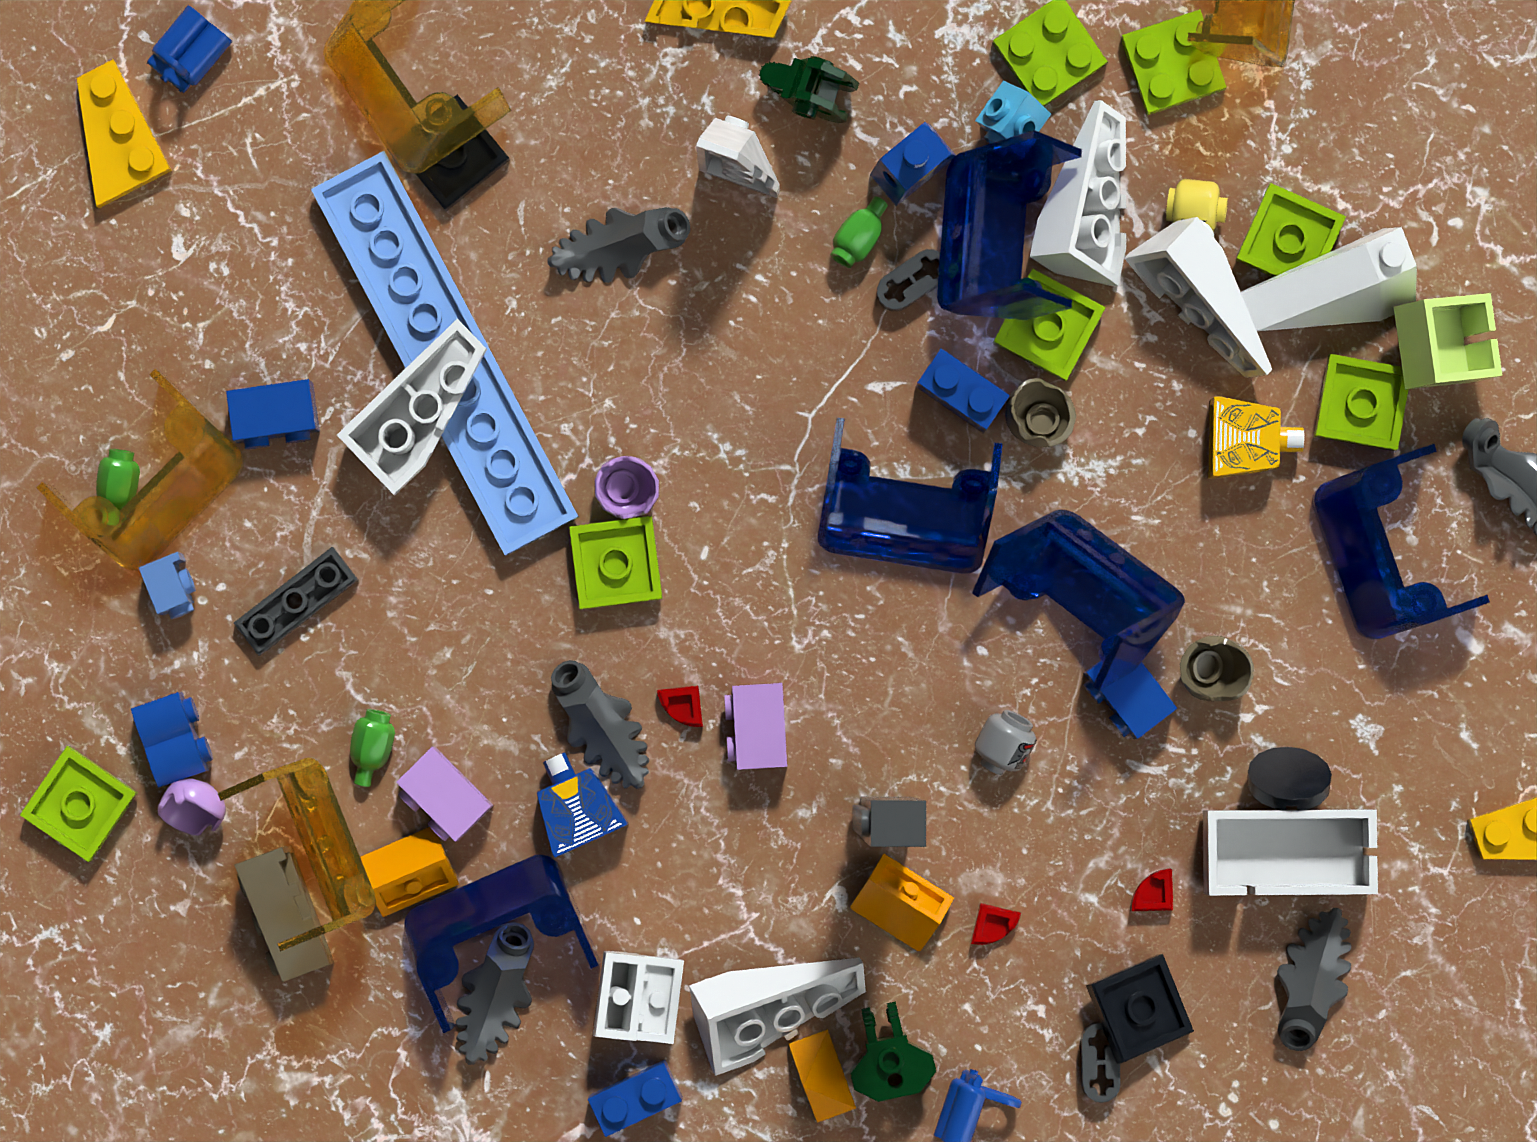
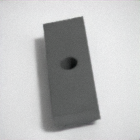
(317, 585)

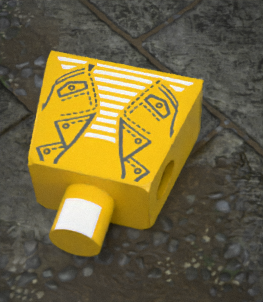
(1247, 438)

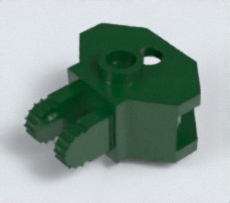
(810, 86)
(890, 1056)

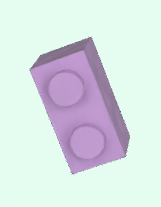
(758, 726)
(443, 795)

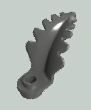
(620, 243)
(1504, 471)
(600, 724)
(1313, 979)
(496, 991)

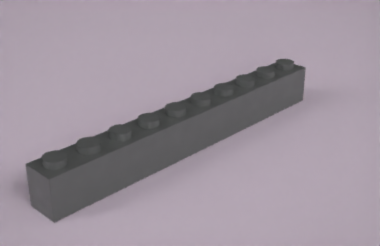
(890, 821)

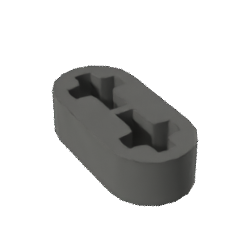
(906, 272)
(1089, 1066)

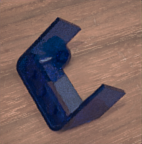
(986, 227)
(906, 519)
(1364, 557)
(1091, 581)
(523, 888)

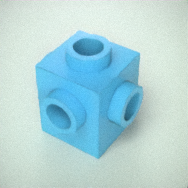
(1011, 113)

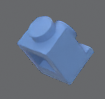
(169, 585)

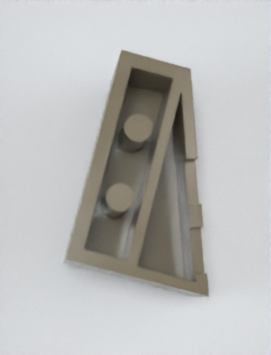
(283, 911)

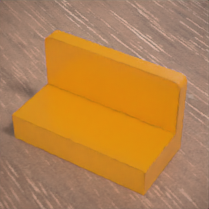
(409, 871)
(902, 903)

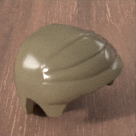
(1040, 413)
(1216, 669)

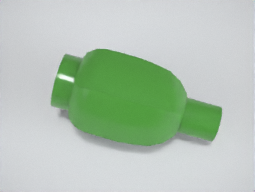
(858, 234)
(118, 477)
(371, 744)

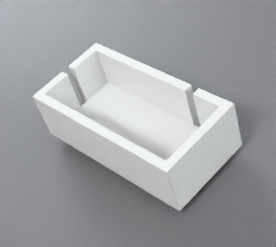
(1289, 852)

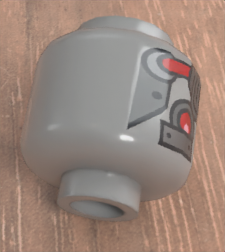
(1005, 742)

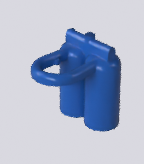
(188, 50)
(964, 1105)

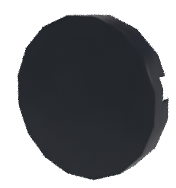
(1289, 778)

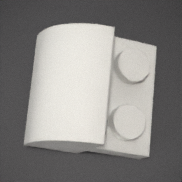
(638, 997)

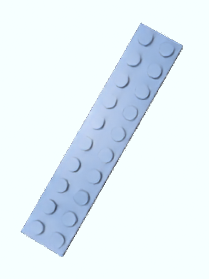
(416, 305)

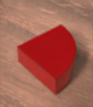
(682, 705)
(1154, 892)
(993, 924)

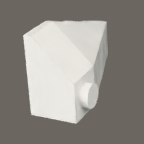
(736, 156)
(1081, 217)
(1196, 275)
(1338, 288)
(410, 415)
(755, 1007)

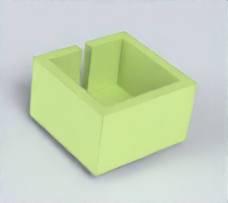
(1433, 341)

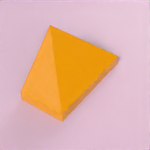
(822, 1076)

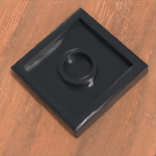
(463, 168)
(1139, 1008)

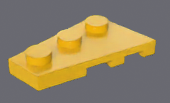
(732, 16)
(117, 136)
(1507, 832)

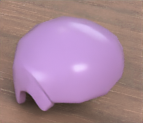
(626, 487)
(191, 806)

